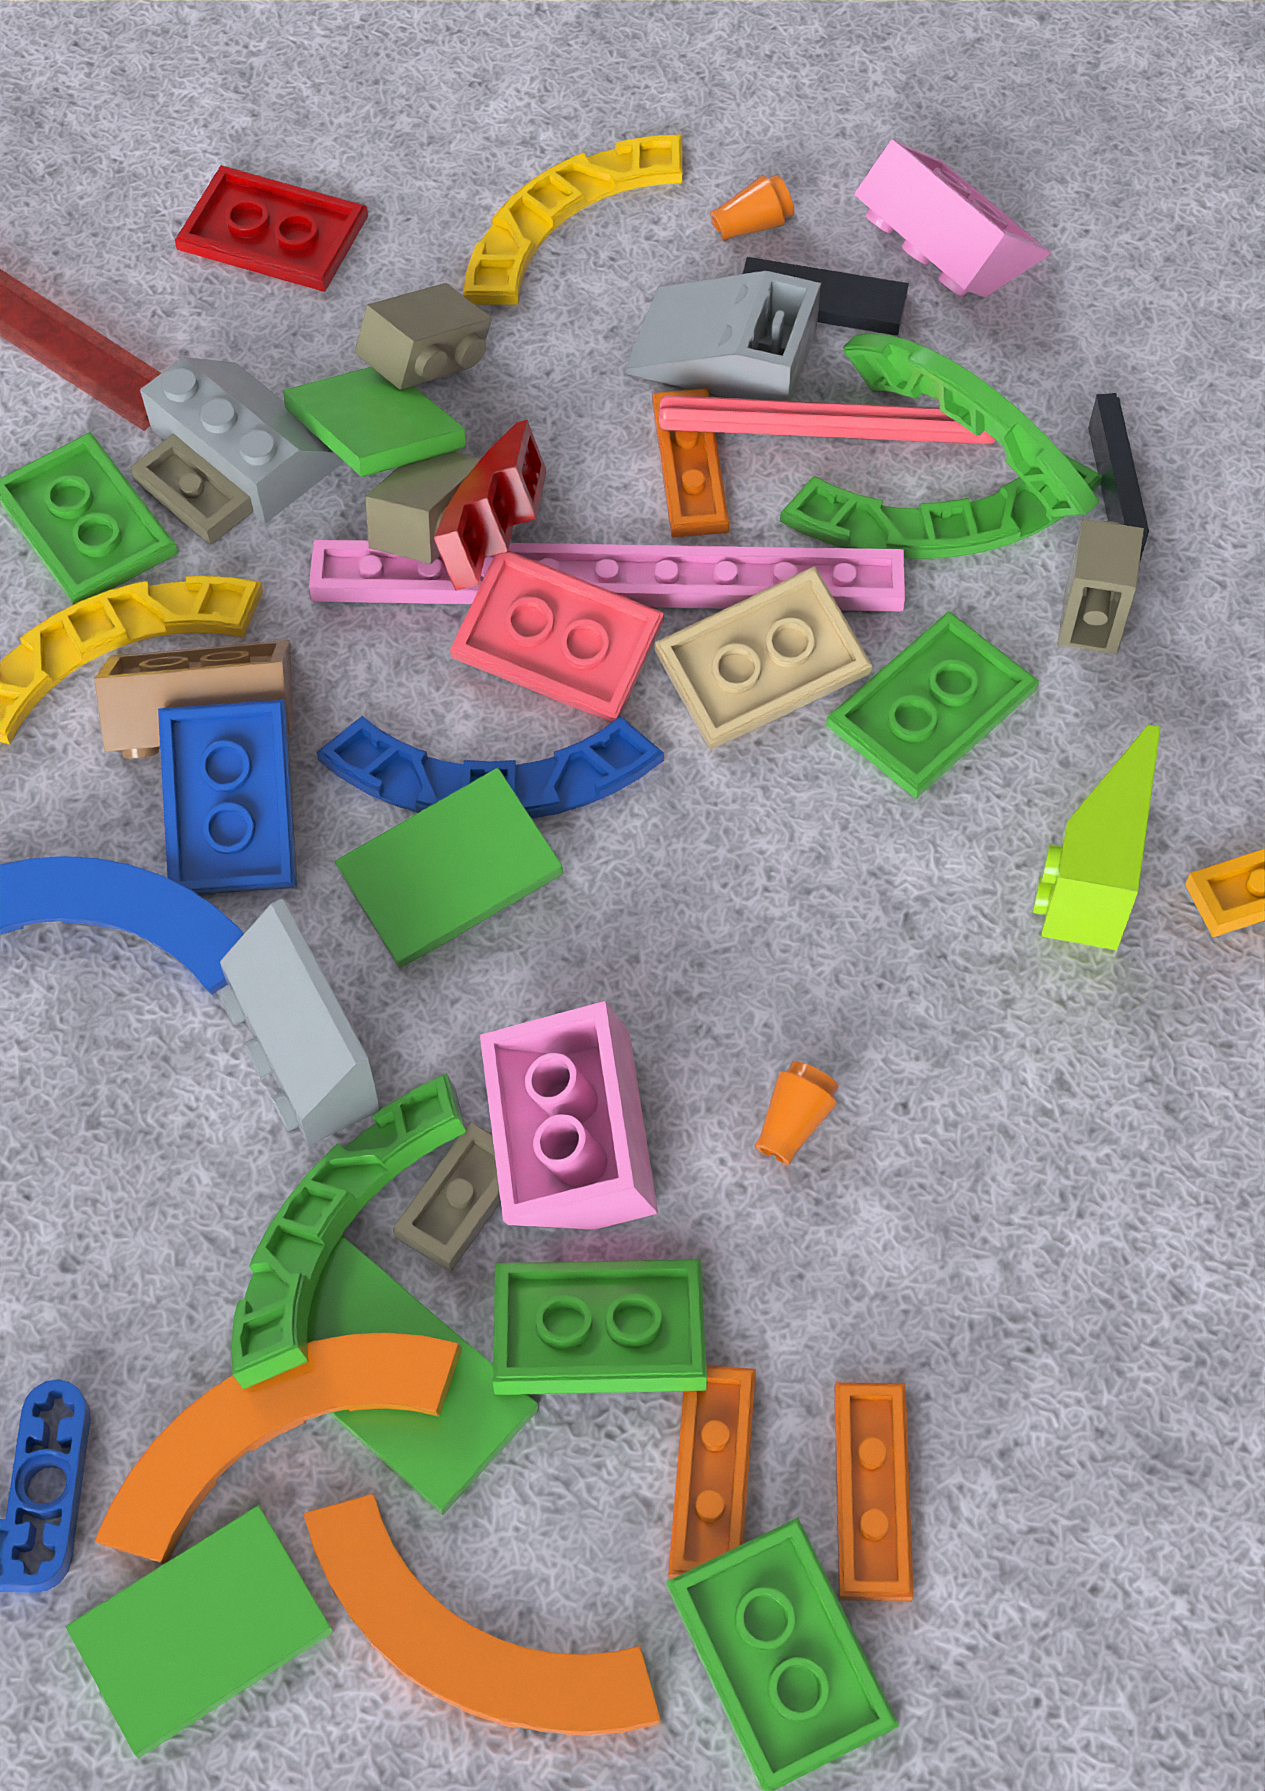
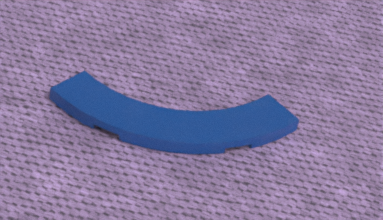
(544, 787)
(122, 899)

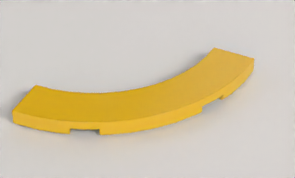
(553, 197)
(112, 621)

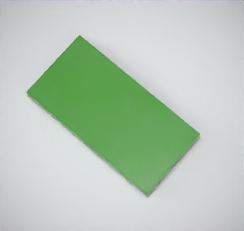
(426, 1451)

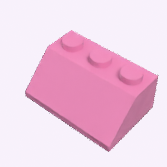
(946, 221)
(568, 1121)

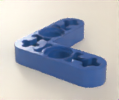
(60, 1539)

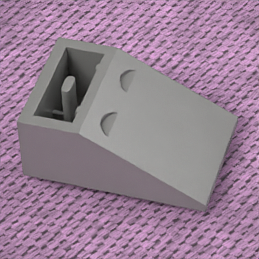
(730, 335)

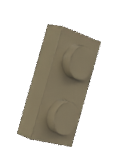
(192, 489)
(453, 1201)

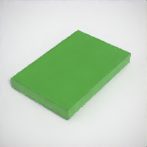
(373, 421)
(84, 519)
(932, 704)
(449, 867)
(599, 1327)
(198, 1631)
(781, 1655)

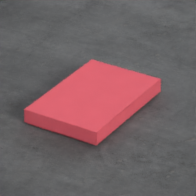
(557, 635)

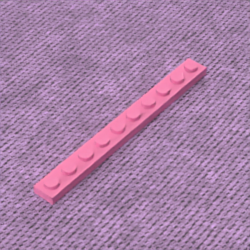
(644, 573)

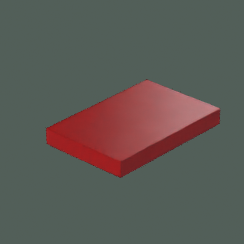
(272, 228)

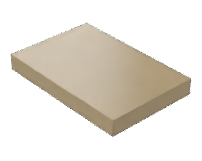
(763, 658)

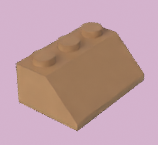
(138, 684)

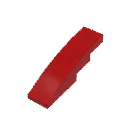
(489, 502)

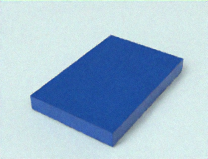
(228, 797)

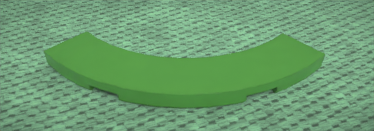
(915, 370)
(927, 532)
(287, 1264)

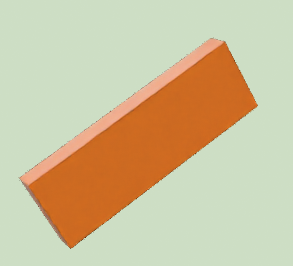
(691, 476)
(712, 1468)
(872, 1492)

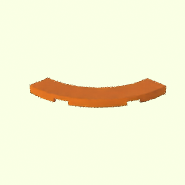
(230, 1421)
(460, 1661)

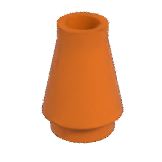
(754, 209)
(796, 1110)

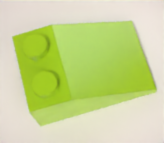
(1096, 870)

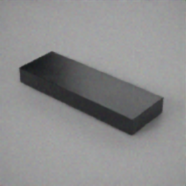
(847, 297)
(1116, 464)

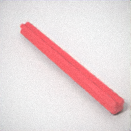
(813, 420)

